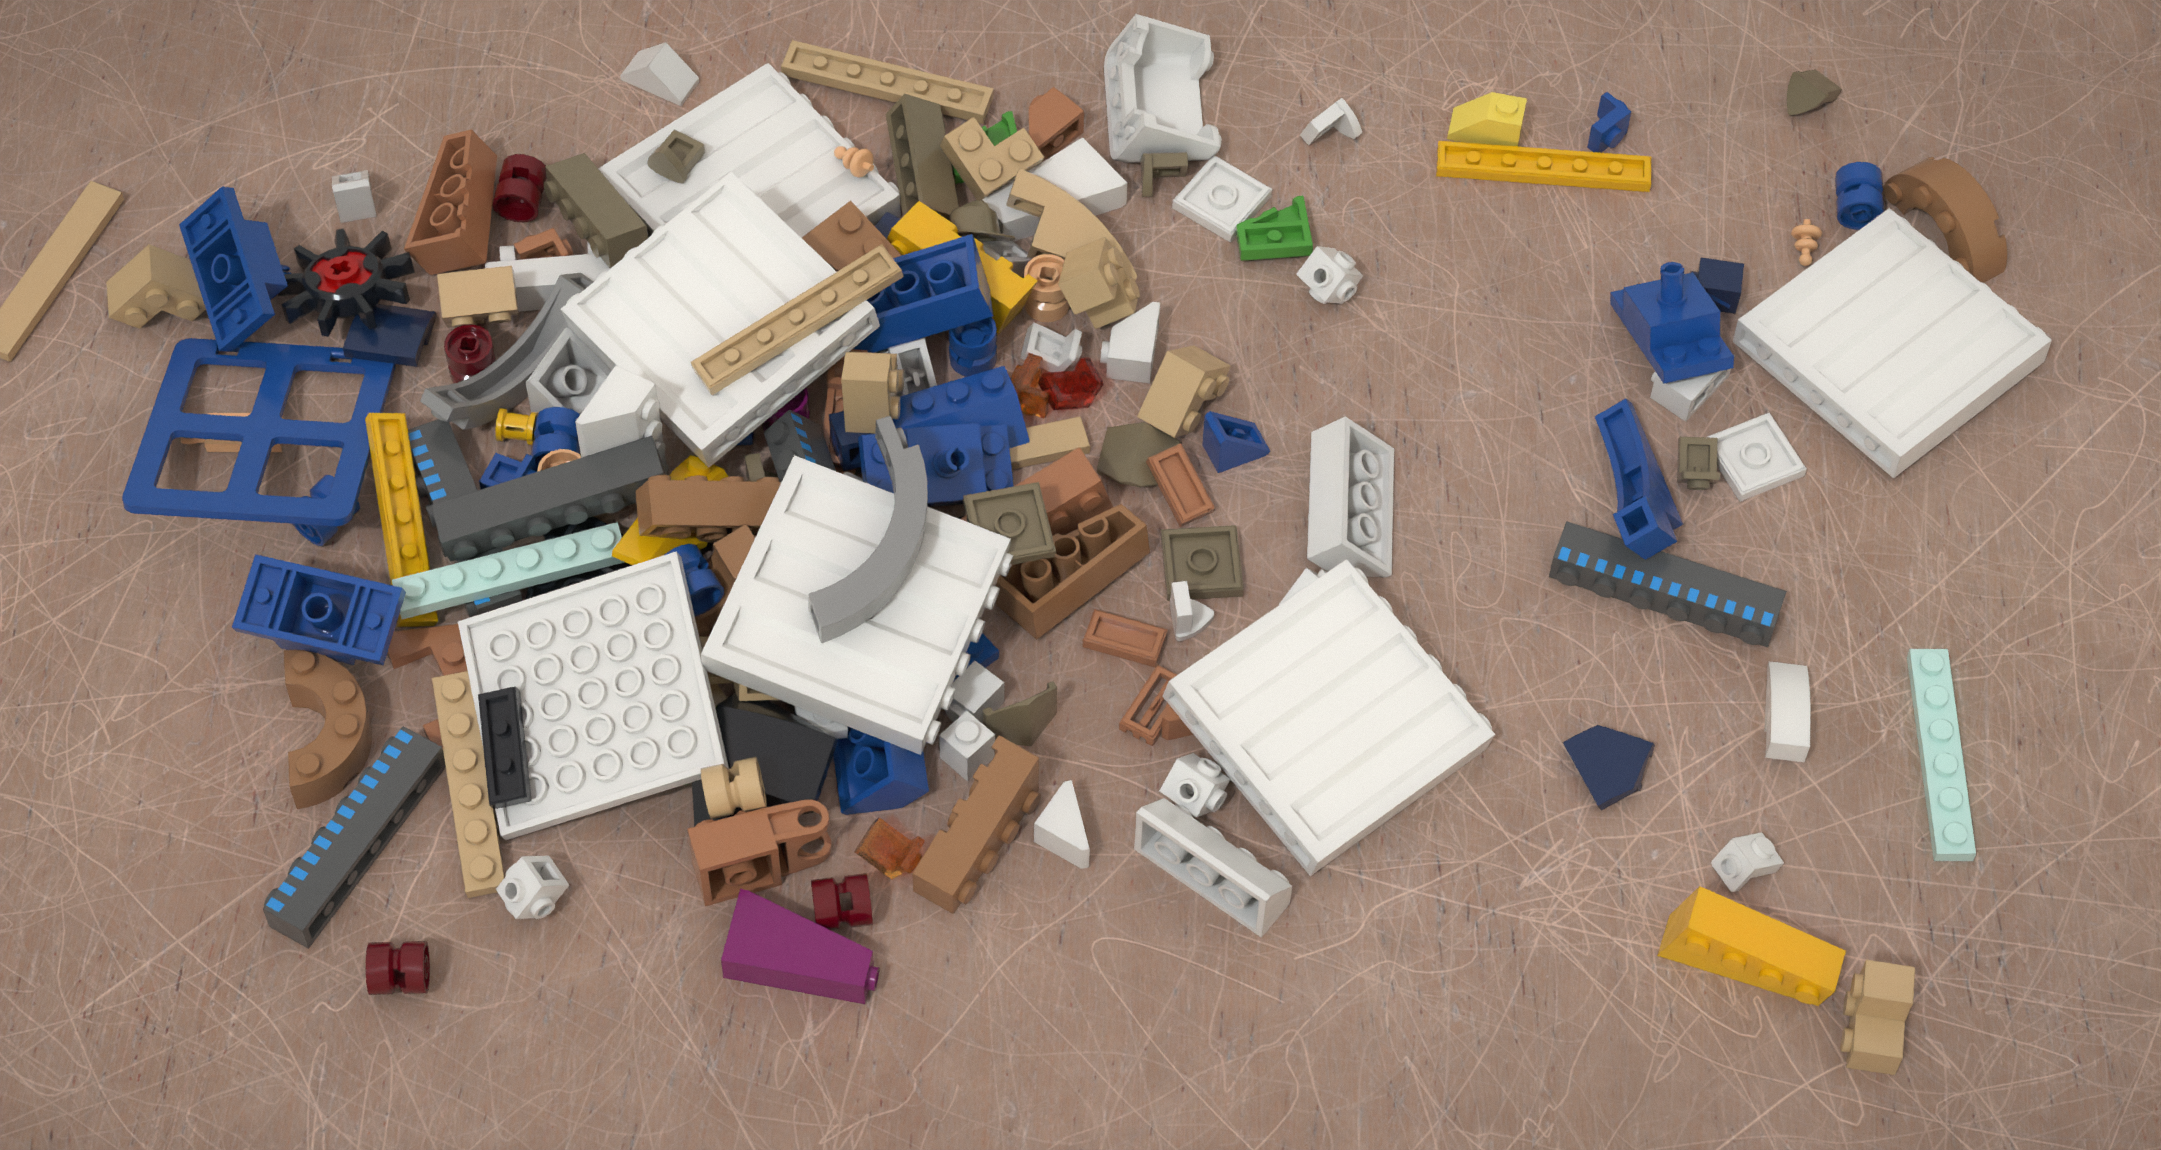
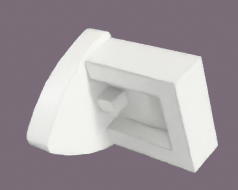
(1337, 116)
(1187, 615)

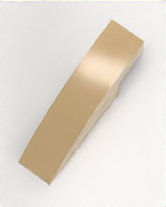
(1062, 221)

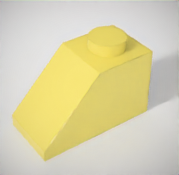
(1489, 120)

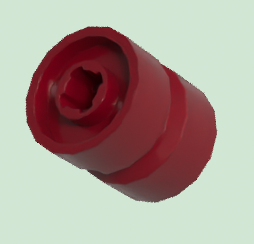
(520, 188)
(468, 351)
(827, 901)
(397, 968)

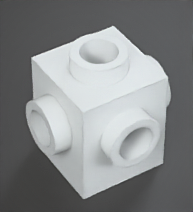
(1330, 275)
(1196, 785)
(532, 887)

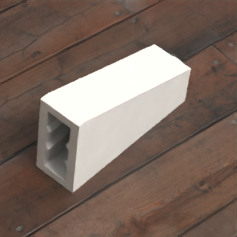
(1075, 170)

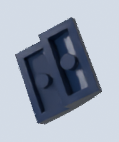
(395, 339)

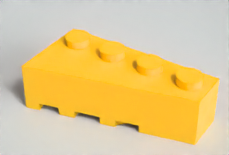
(926, 228)
(1750, 948)

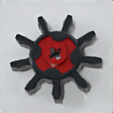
(346, 281)

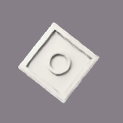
(1221, 198)
(1756, 457)

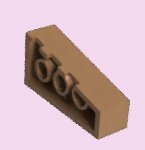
(846, 237)
(702, 506)
(1085, 562)
(979, 827)

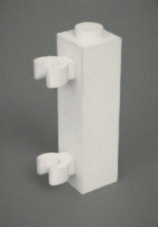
(538, 276)

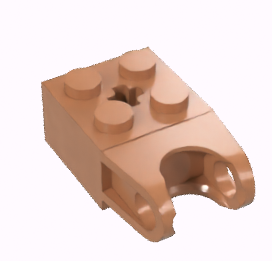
(755, 849)

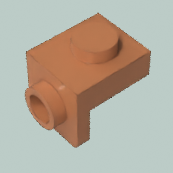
(542, 245)

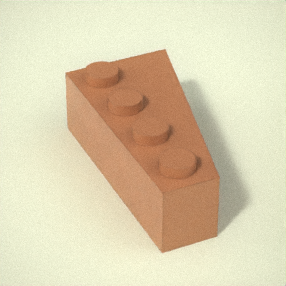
(455, 206)
(1070, 492)

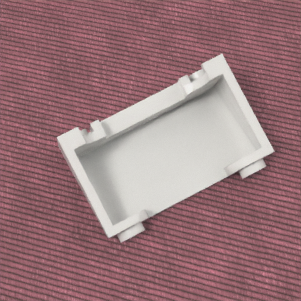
(1156, 92)

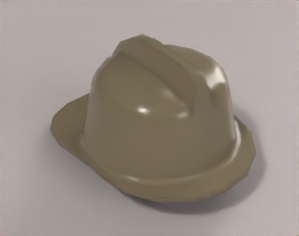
(978, 220)

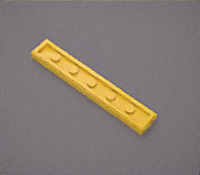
(1543, 166)
(398, 502)

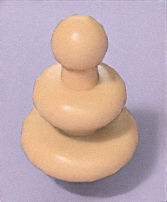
(856, 160)
(1806, 236)

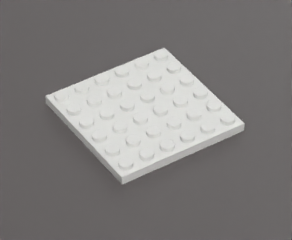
(604, 691)

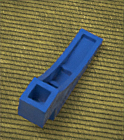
(1645, 505)

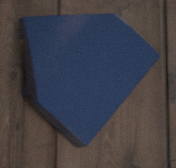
(1609, 762)

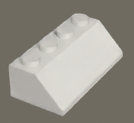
(621, 413)
(1350, 499)
(1211, 865)

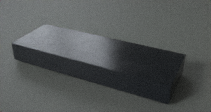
(504, 747)

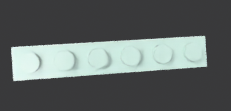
(509, 570)
(1941, 755)

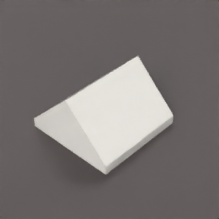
(566, 375)

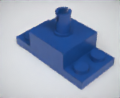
(233, 267)
(1674, 324)
(956, 460)
(319, 611)

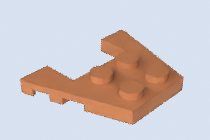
(441, 642)

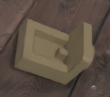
(1697, 462)

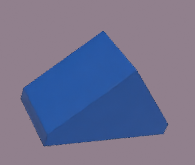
(1231, 441)

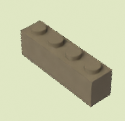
(919, 162)
(594, 208)

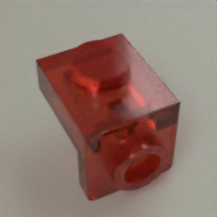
(1072, 388)

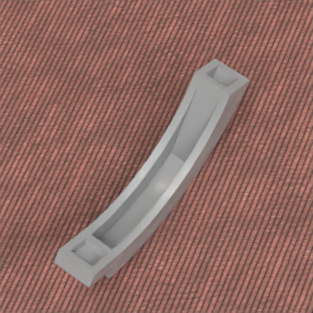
(504, 381)
(877, 580)

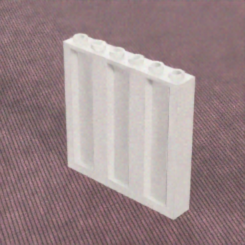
(770, 143)
(695, 287)
(1891, 342)
(899, 663)
(1328, 716)

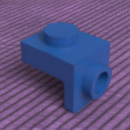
(1612, 125)
(505, 469)

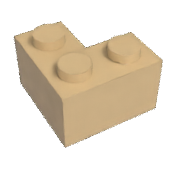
(988, 166)
(154, 283)
(1097, 283)
(477, 295)
(1180, 388)
(870, 389)
(1877, 1013)

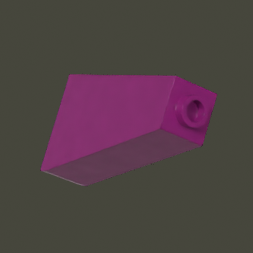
(794, 954)

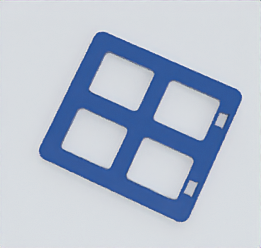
(258, 435)

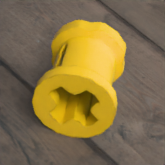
(515, 426)

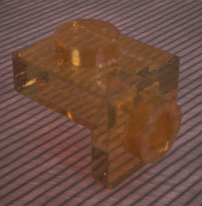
(1025, 383)
(889, 849)

